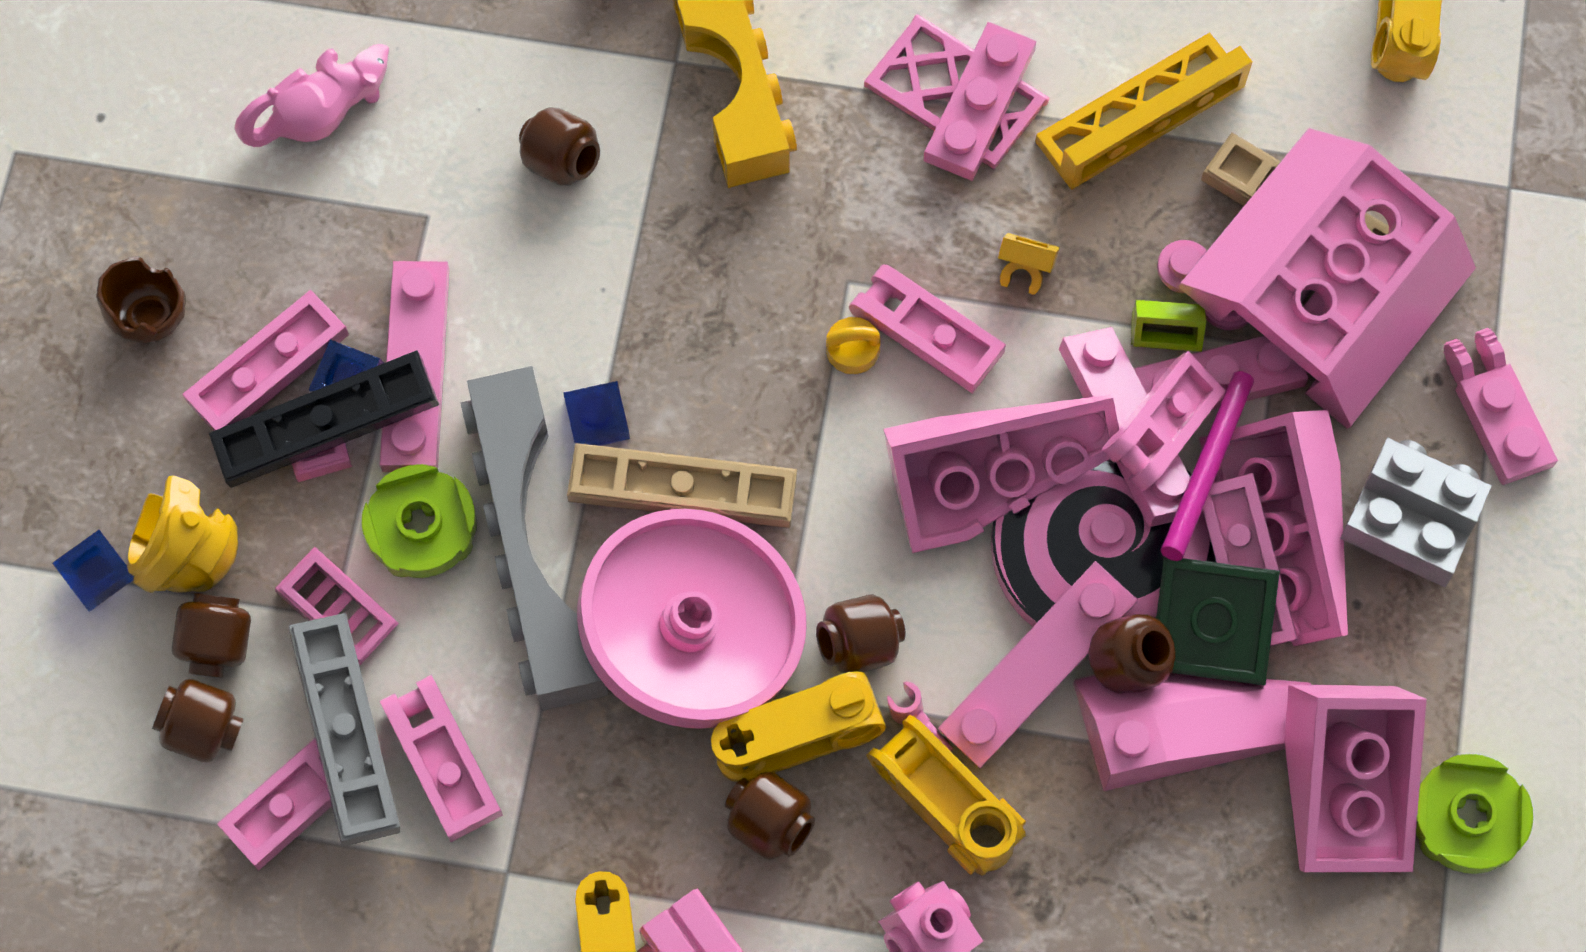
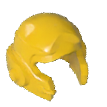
(178, 544)

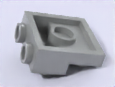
(1416, 511)

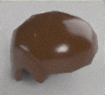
(140, 300)

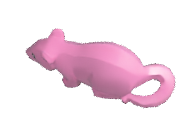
(314, 104)

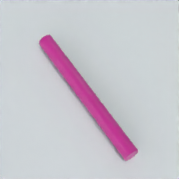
(1207, 466)

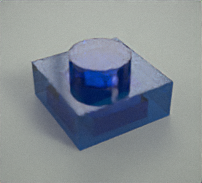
(340, 363)
(597, 414)
(93, 570)

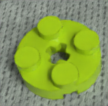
(414, 553)
(1491, 842)

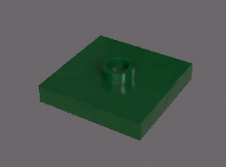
(1219, 618)

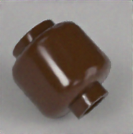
(559, 146)
(211, 634)
(860, 634)
(1132, 653)
(197, 720)
(769, 815)

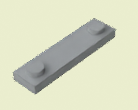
(344, 730)

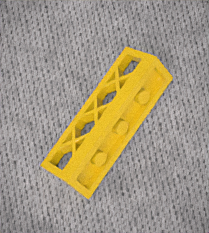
(1148, 118)

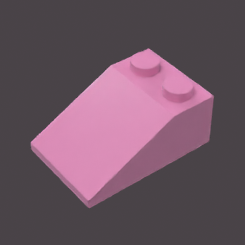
(1354, 776)

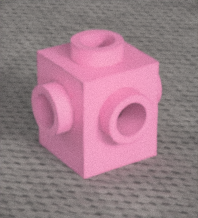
(929, 921)

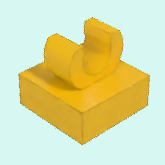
(1026, 255)

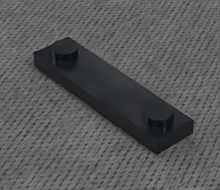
(323, 419)

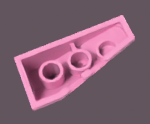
(980, 465)
(1302, 505)
(1180, 725)

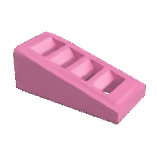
(334, 576)

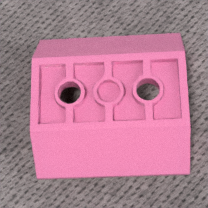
(1312, 234)

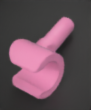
(916, 710)

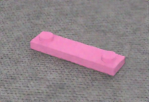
(418, 324)
(1104, 369)
(1036, 665)

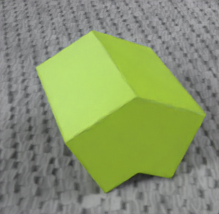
(1168, 314)

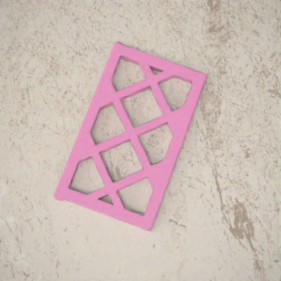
(954, 50)

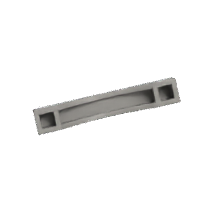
(512, 433)

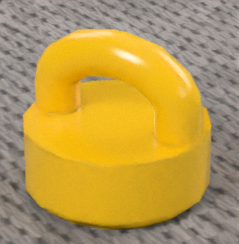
(853, 345)

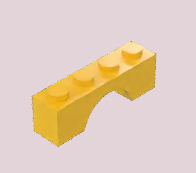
(749, 130)

